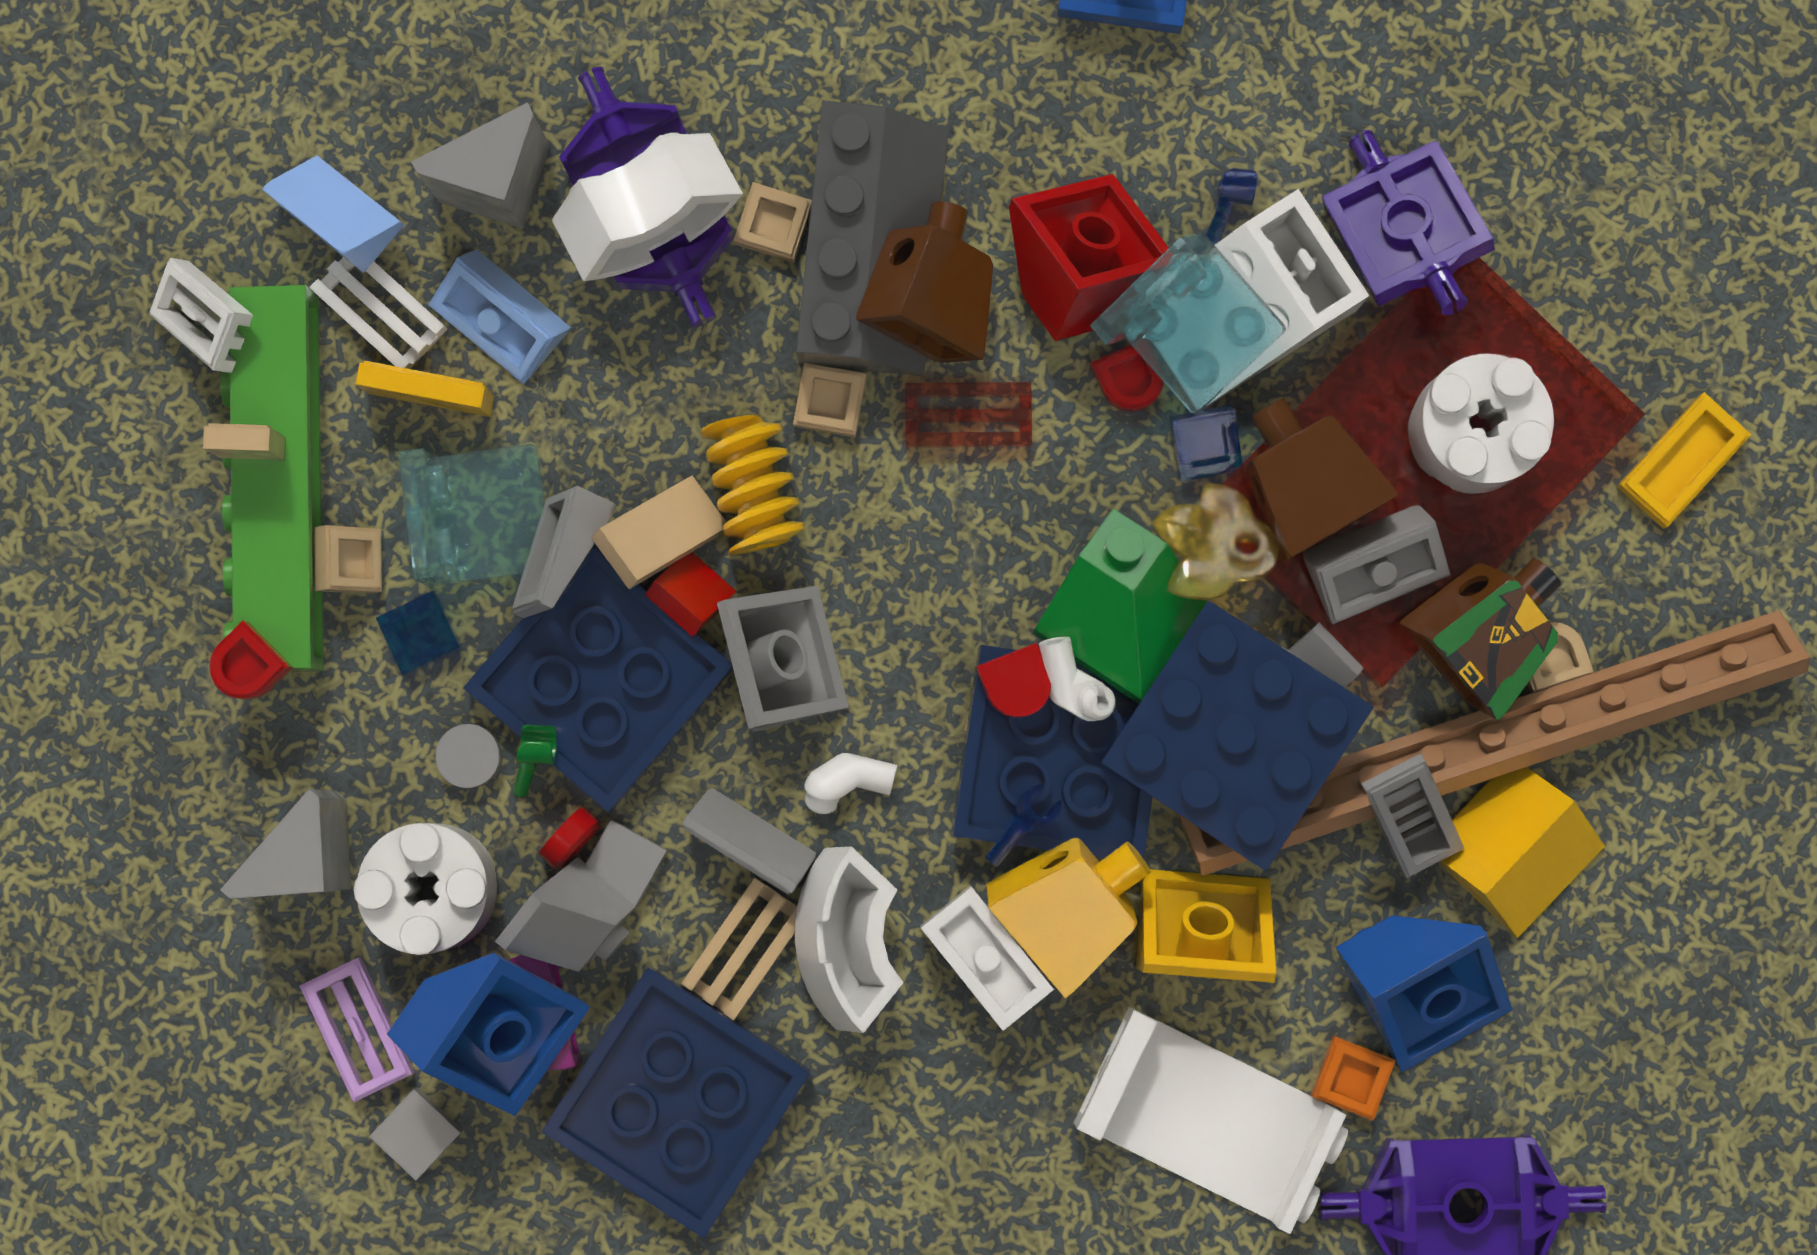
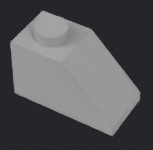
(569, 920)

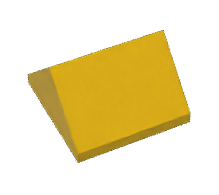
(1520, 846)
(1206, 926)

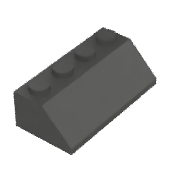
(870, 177)

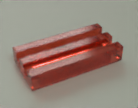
(968, 439)

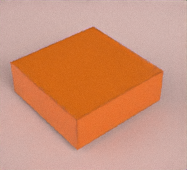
(1353, 1078)

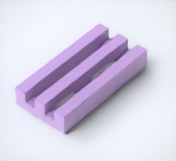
(332, 1036)

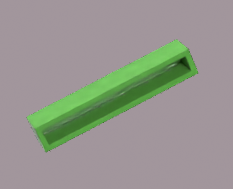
(277, 500)

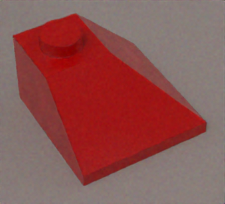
(1080, 251)

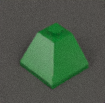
(1120, 607)

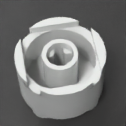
(1495, 390)
(390, 889)

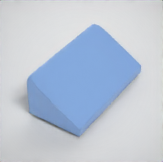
(335, 211)
(498, 315)

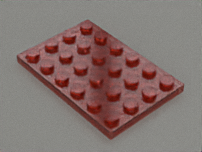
(1373, 402)

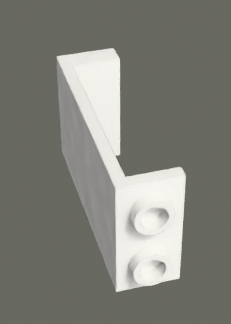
(1212, 1120)

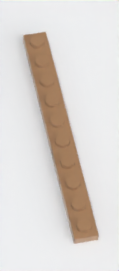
(1549, 724)

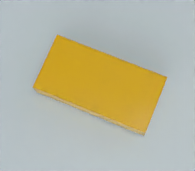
(425, 388)
(1683, 460)

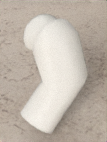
(841, 776)

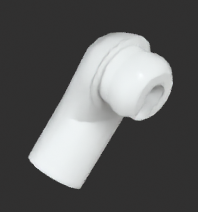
(1072, 687)

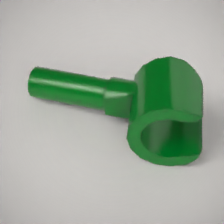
(536, 747)

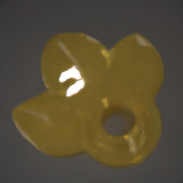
(1207, 541)

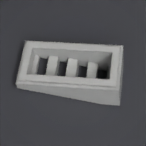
(559, 547)
(1417, 827)

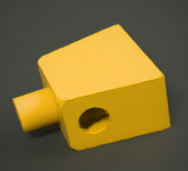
(1069, 908)

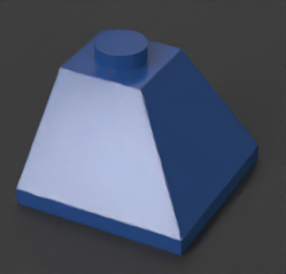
(1424, 983)
(488, 1029)

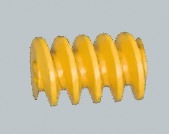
(751, 482)

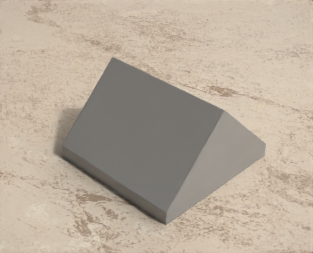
(490, 168)
(782, 657)
(301, 853)

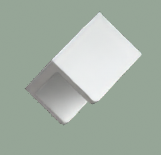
(986, 958)

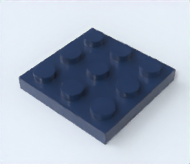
(605, 674)
(1237, 735)
(1061, 753)
(676, 1101)

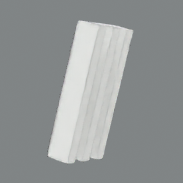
(340, 271)
(232, 314)

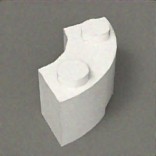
(658, 195)
(842, 939)

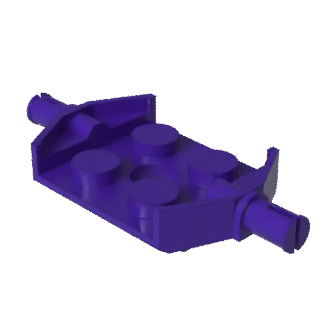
(611, 140)
(1414, 1181)

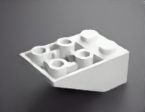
(1296, 273)

